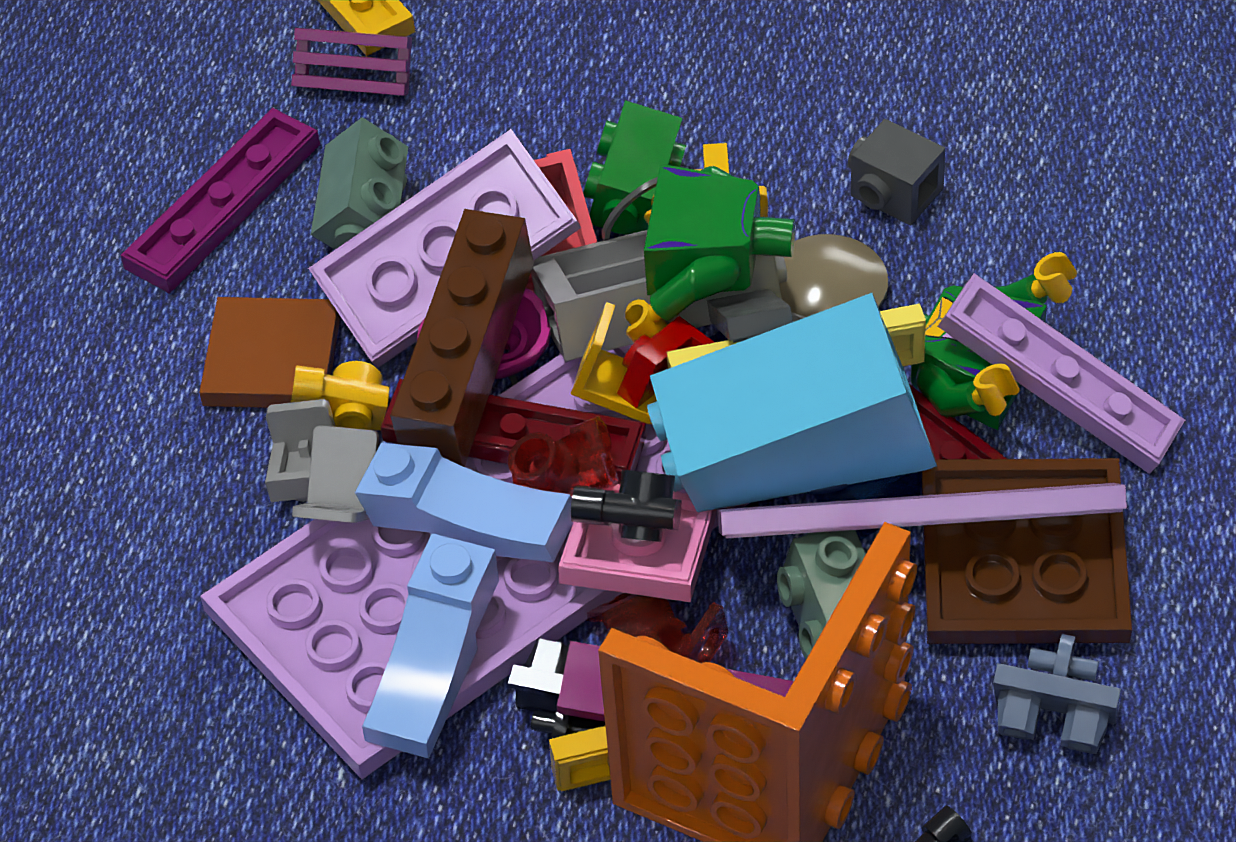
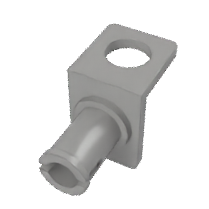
(336, 469)

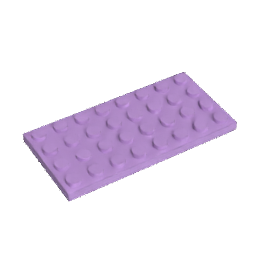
(332, 596)

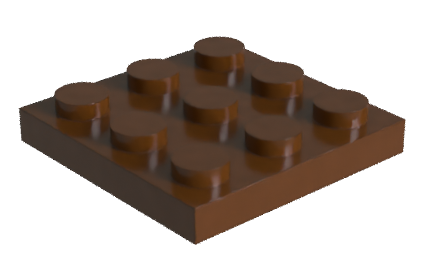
(1028, 574)

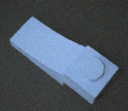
(428, 493)
(432, 645)

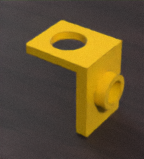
(603, 373)

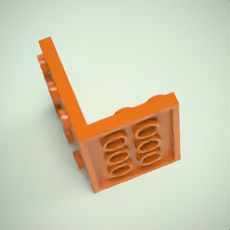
(746, 762)

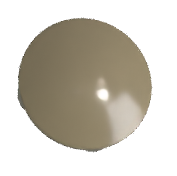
(831, 272)

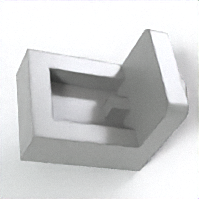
(292, 436)

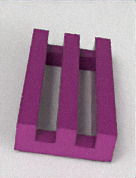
(303, 57)

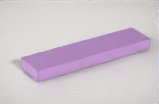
(1062, 373)

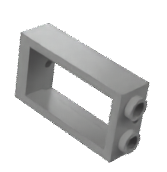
(584, 278)

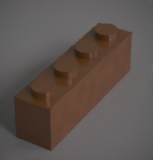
(464, 335)

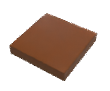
(259, 345)

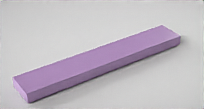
(922, 510)

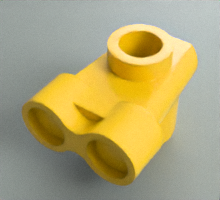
(353, 393)

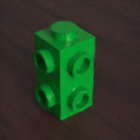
(633, 156)

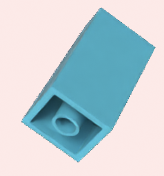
(791, 411)

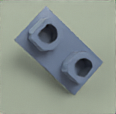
(1085, 703)

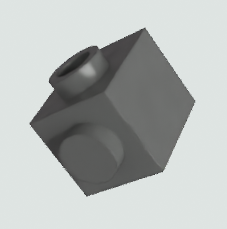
(896, 171)

